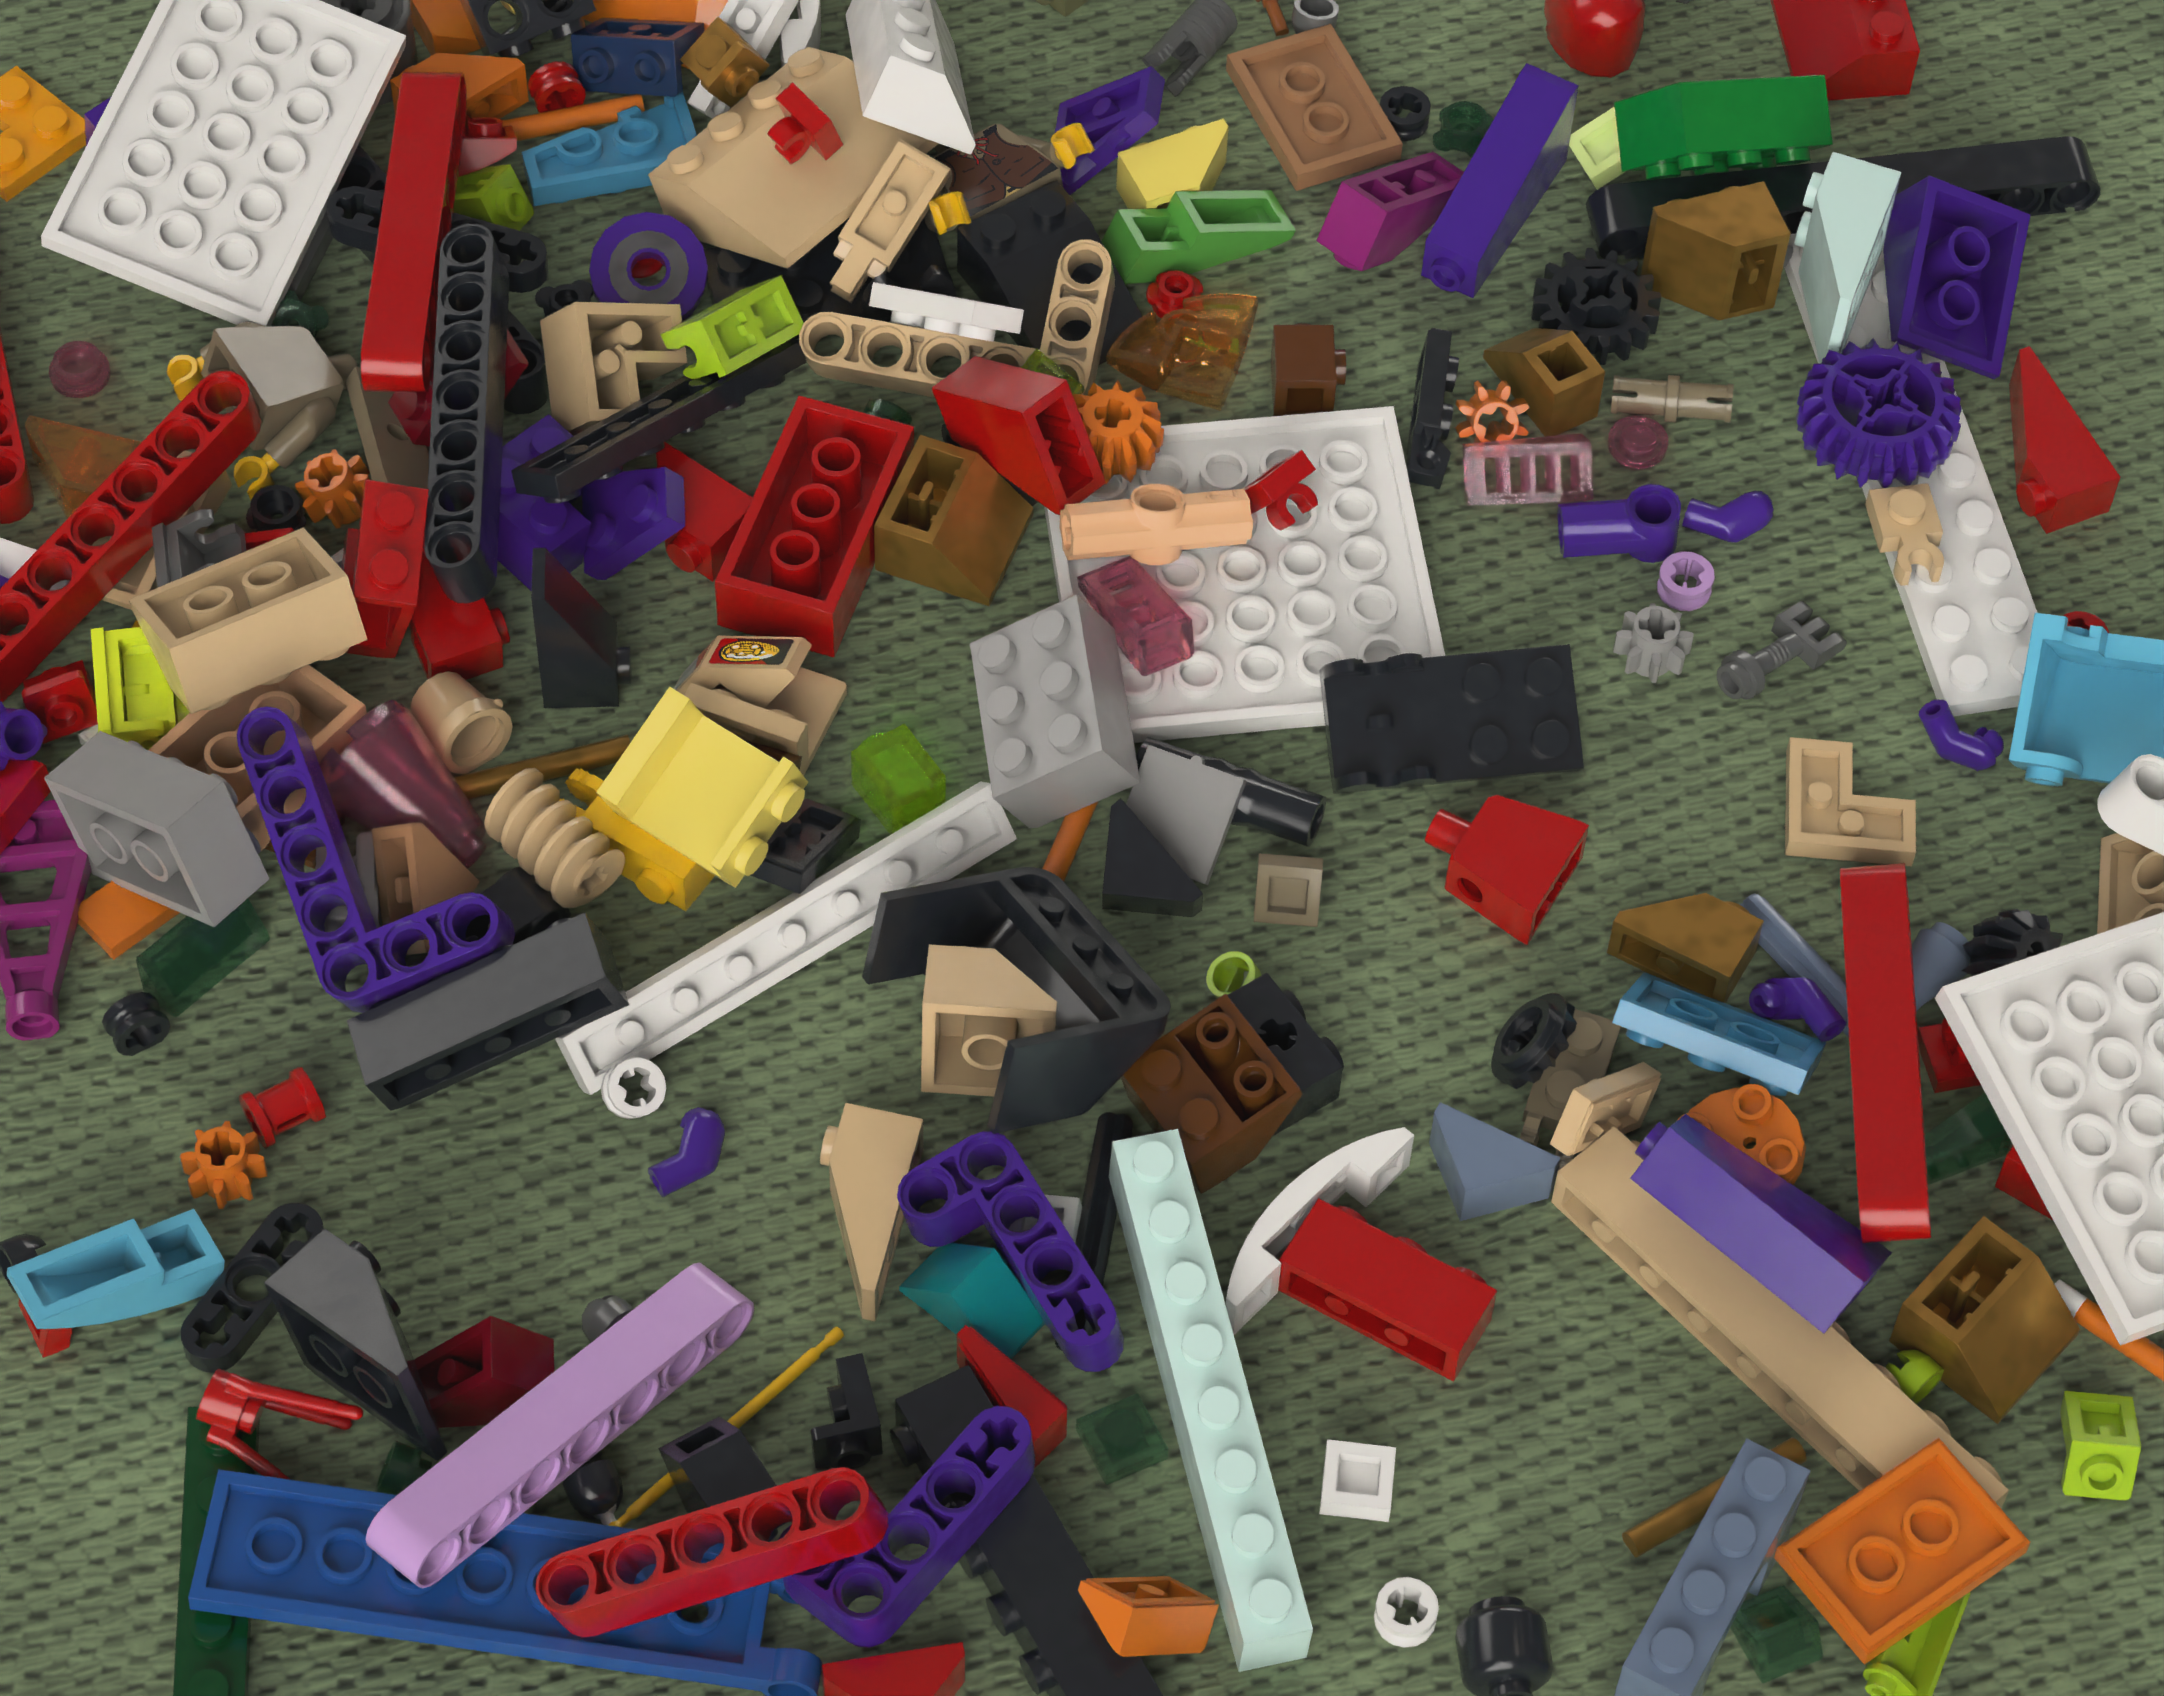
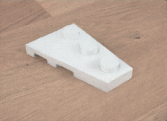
(946, 312)

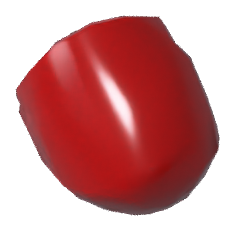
(1595, 34)

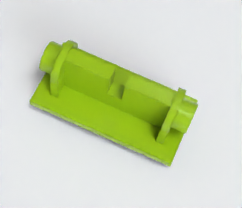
(1917, 1660)

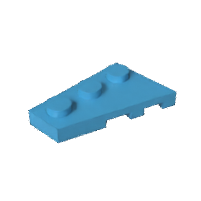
(608, 159)

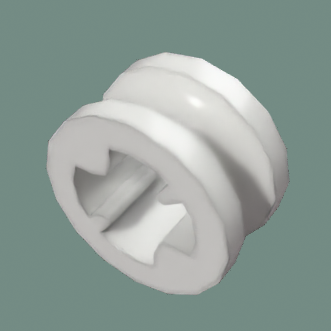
(652, 1081)
(1384, 1614)

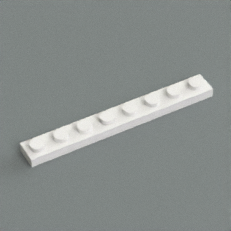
(787, 935)

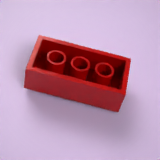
(812, 526)

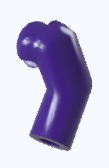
(1733, 520)
(1951, 743)
(697, 1154)

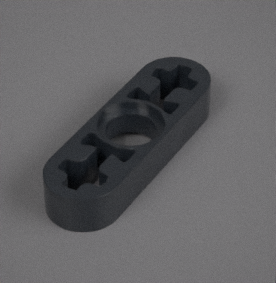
(210, 1314)

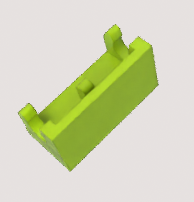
(737, 329)

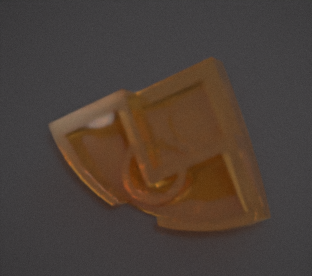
(1190, 350)

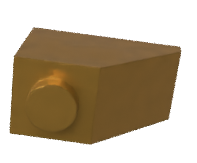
(1689, 942)

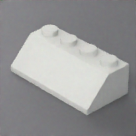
(909, 70)

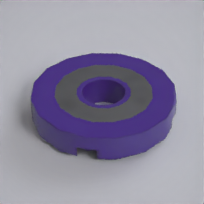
(652, 237)

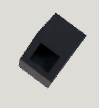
(715, 1466)

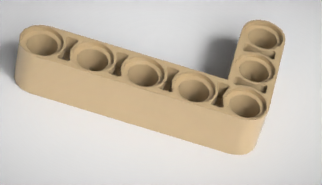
(924, 346)

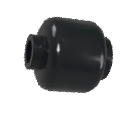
(1503, 1648)

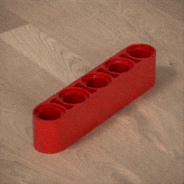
(681, 1542)

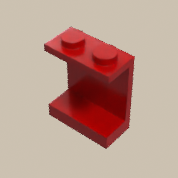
(386, 563)

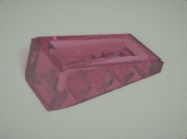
(1553, 491)
(1145, 618)

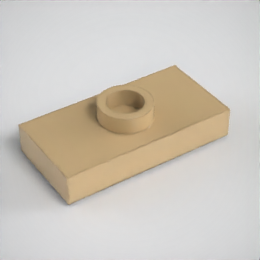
(1604, 1103)

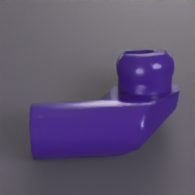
(1797, 999)

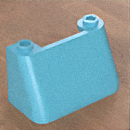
(2087, 703)

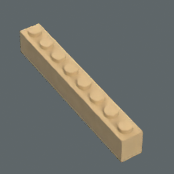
(1809, 1378)

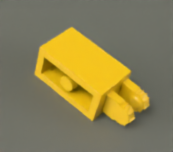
(652, 865)

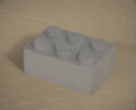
(1054, 713)
(158, 827)

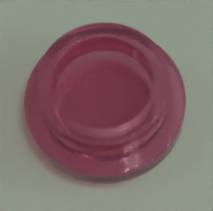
(79, 370)
(1637, 442)

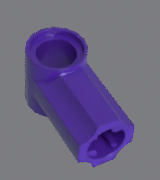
(1639, 525)

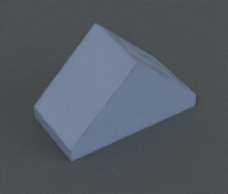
(1487, 1166)

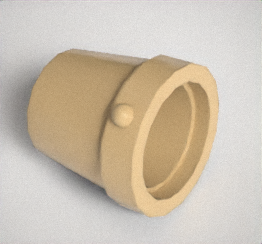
(461, 721)

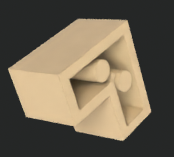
(600, 354)

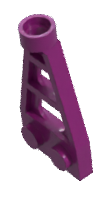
(34, 982)

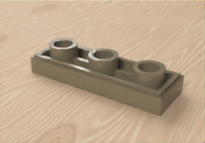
(385, 443)

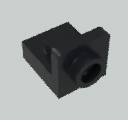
(856, 1423)

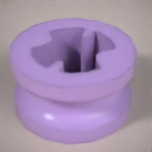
(1688, 565)

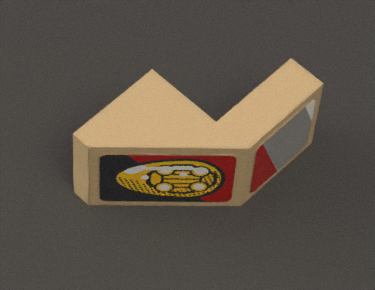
(747, 666)

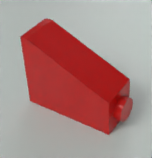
(1022, 428)

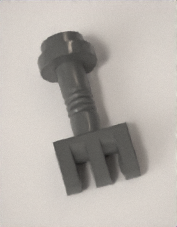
(1744, 674)

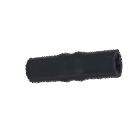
(1264, 801)

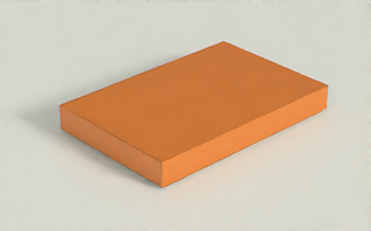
(1901, 1550)

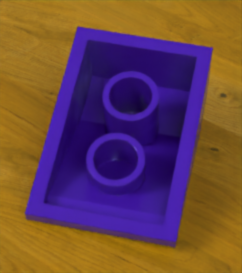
(1953, 273)

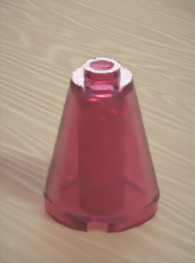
(398, 778)

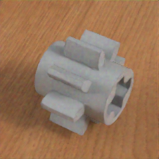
(1653, 642)

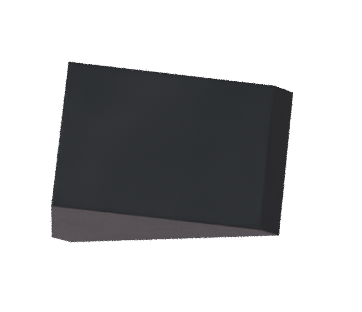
(1142, 873)

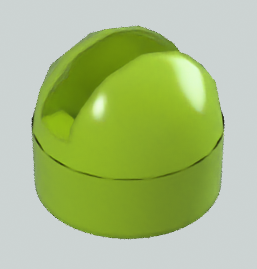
(1227, 973)
(1917, 1375)

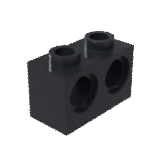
(531, 20)

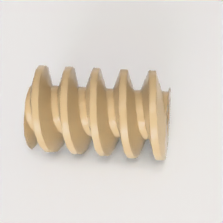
(551, 840)

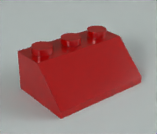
(1856, 44)

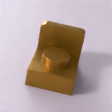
(725, 62)

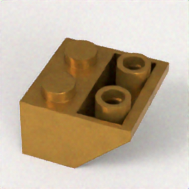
(1718, 251)
(950, 522)
(1987, 1319)

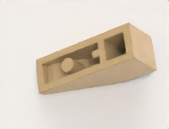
(866, 1166)

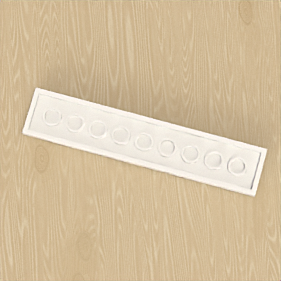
(1981, 612)

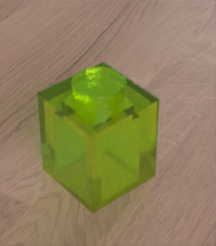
(897, 778)

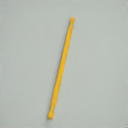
(738, 1419)

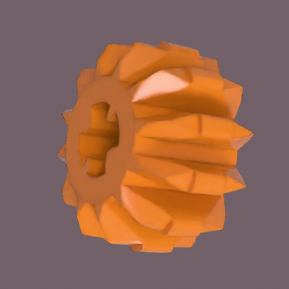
(1121, 429)

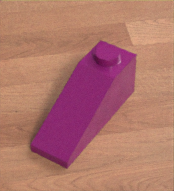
(1387, 210)

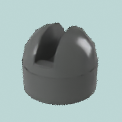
(1314, 14)
(603, 1314)

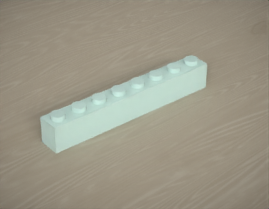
(1209, 1402)

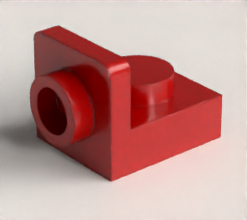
(62, 699)

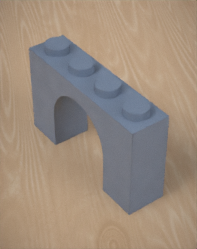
(1718, 1569)

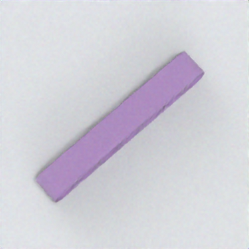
(558, 1425)

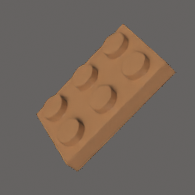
(1313, 107)

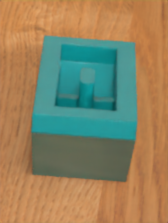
(976, 1290)

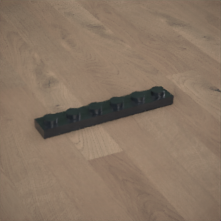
(647, 425)

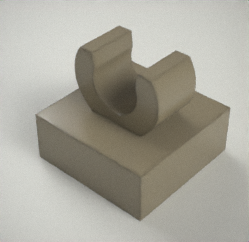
(1288, 890)

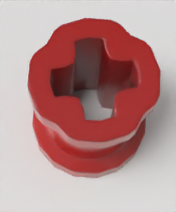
(282, 1107)

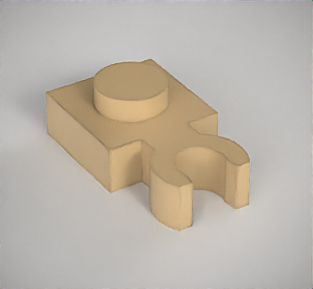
(1908, 523)

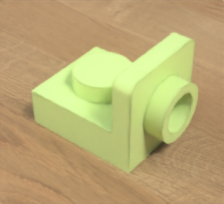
(1598, 149)

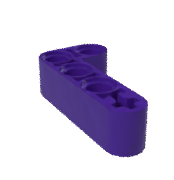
(1029, 1253)
(926, 1522)

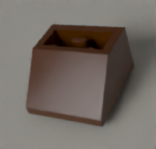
(1216, 1088)

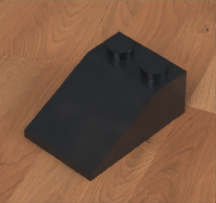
(1014, 258)
(352, 1336)

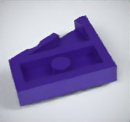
(1113, 120)
(630, 517)

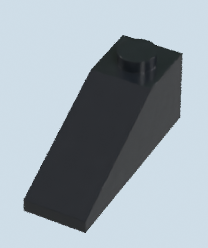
(574, 640)

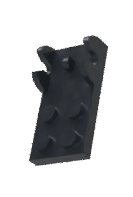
(809, 278)
(1450, 718)

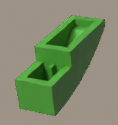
(1195, 232)

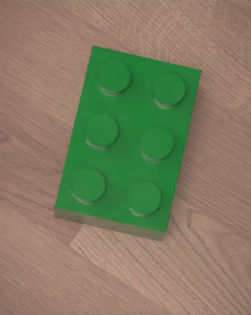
(1723, 125)

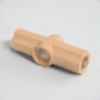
(1155, 524)

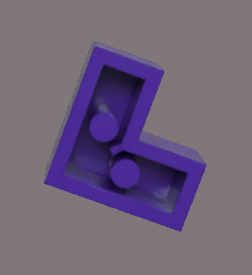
(529, 520)

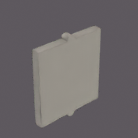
(1186, 808)

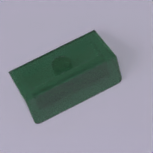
(198, 956)

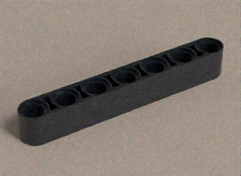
(467, 414)

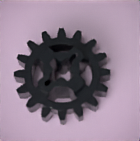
(1598, 303)

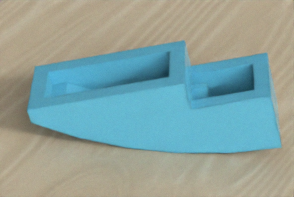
(119, 1273)

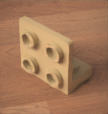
(790, 722)

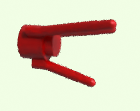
(237, 1404)

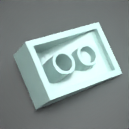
(1842, 243)

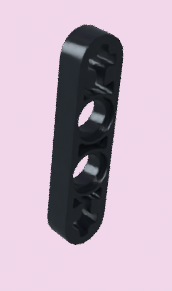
(361, 232)

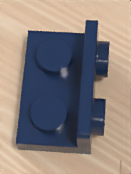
(633, 55)

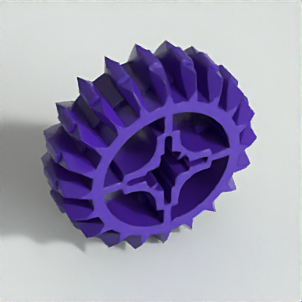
(1878, 414)

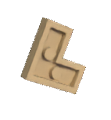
(1832, 822)

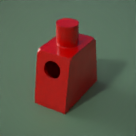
(1509, 860)

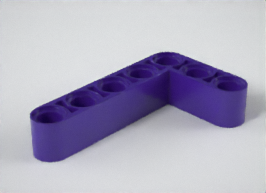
(338, 882)

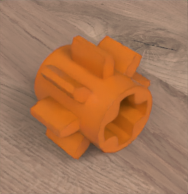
(1486, 402)
(333, 488)
(228, 1180)

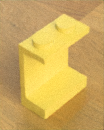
(703, 789)

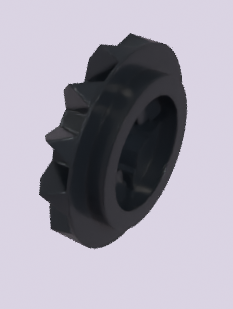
(1533, 1040)

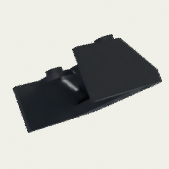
(1103, 997)

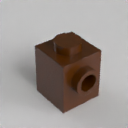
(1305, 369)

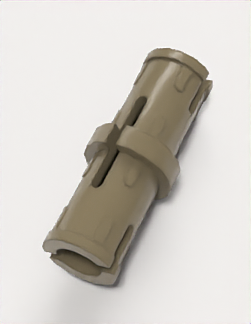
(1672, 398)

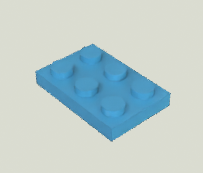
(1718, 1035)

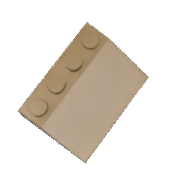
(748, 196)

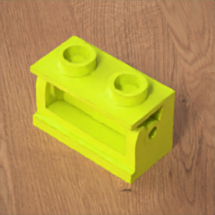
(131, 688)

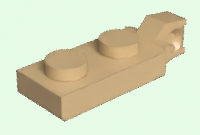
(886, 217)

